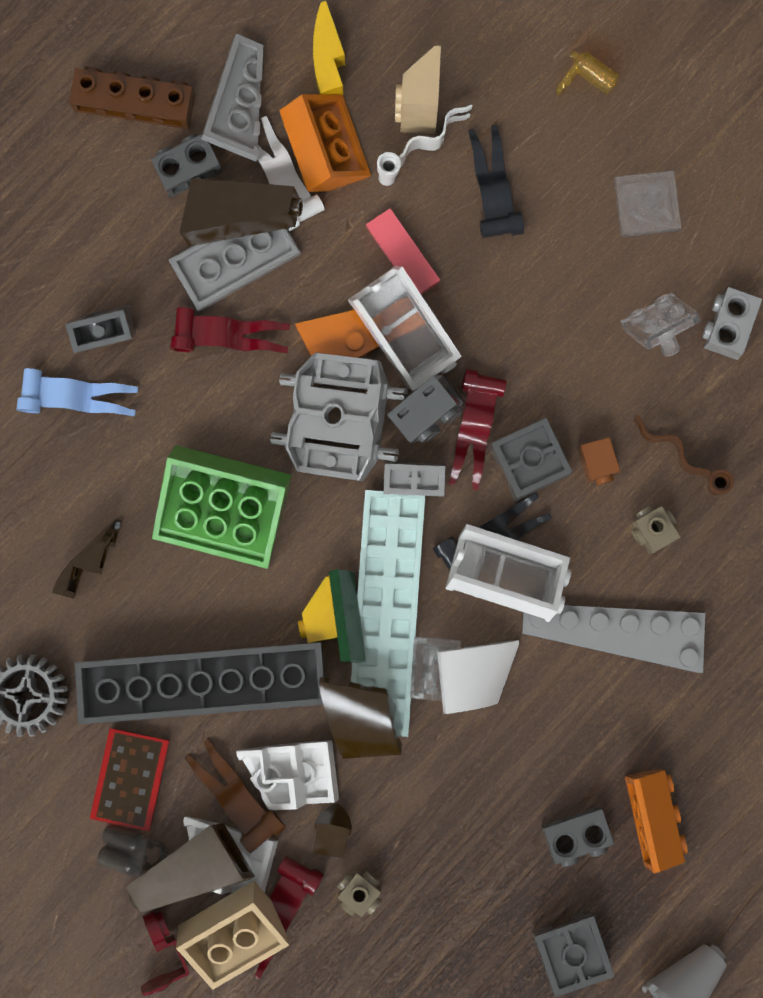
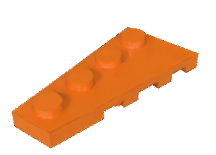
(337, 335)

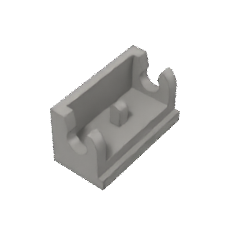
(414, 478)

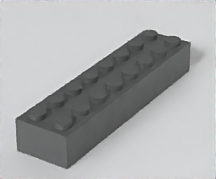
(199, 683)

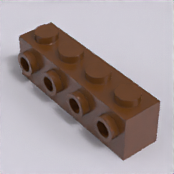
(132, 97)

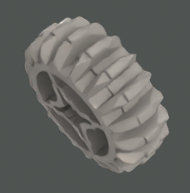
(29, 681)

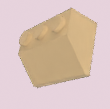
(419, 95)
(232, 935)

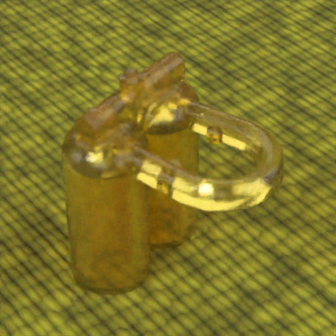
(592, 71)

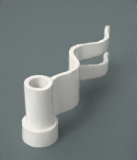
(389, 163)
(282, 172)

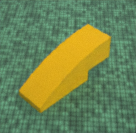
(327, 53)

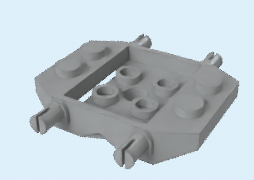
(360, 416)

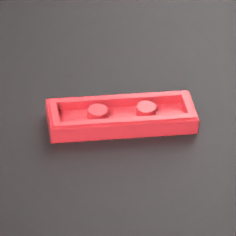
(402, 250)

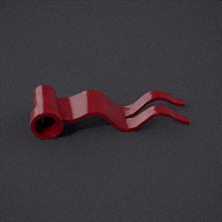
(221, 332)
(476, 421)
(289, 895)

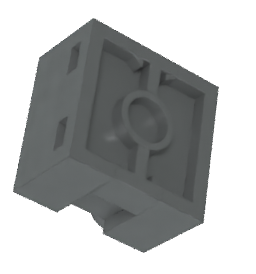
(427, 409)
(531, 459)
(573, 954)

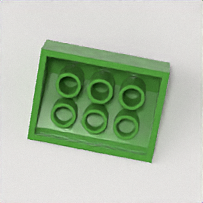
(220, 506)

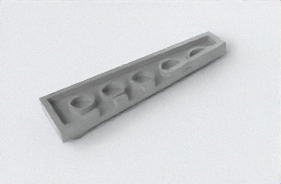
(645, 635)

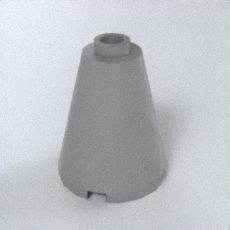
(691, 976)

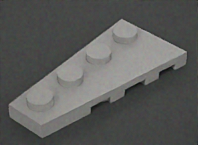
(236, 104)

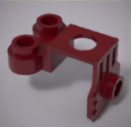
(158, 931)

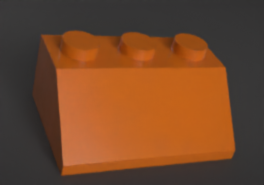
(324, 142)
(656, 819)

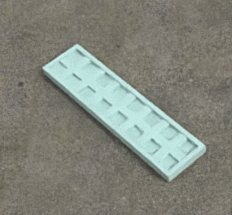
(390, 595)

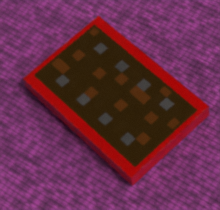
(129, 779)

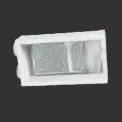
(405, 328)
(509, 572)

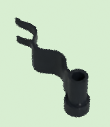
(495, 190)
(497, 525)

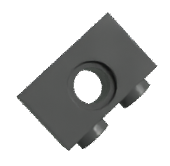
(100, 328)

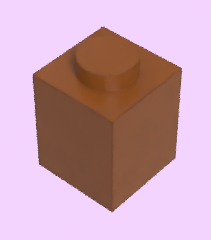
(599, 461)

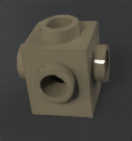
(665, 527)
(359, 881)

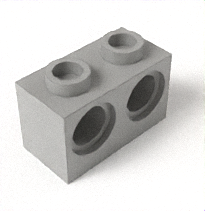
(737, 325)

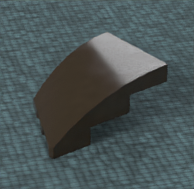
(90, 559)
(360, 719)

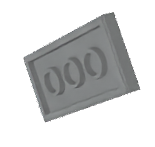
(225, 266)

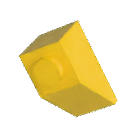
(318, 616)

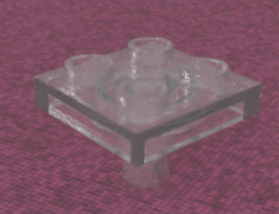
(647, 203)
(660, 323)

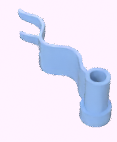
(68, 394)

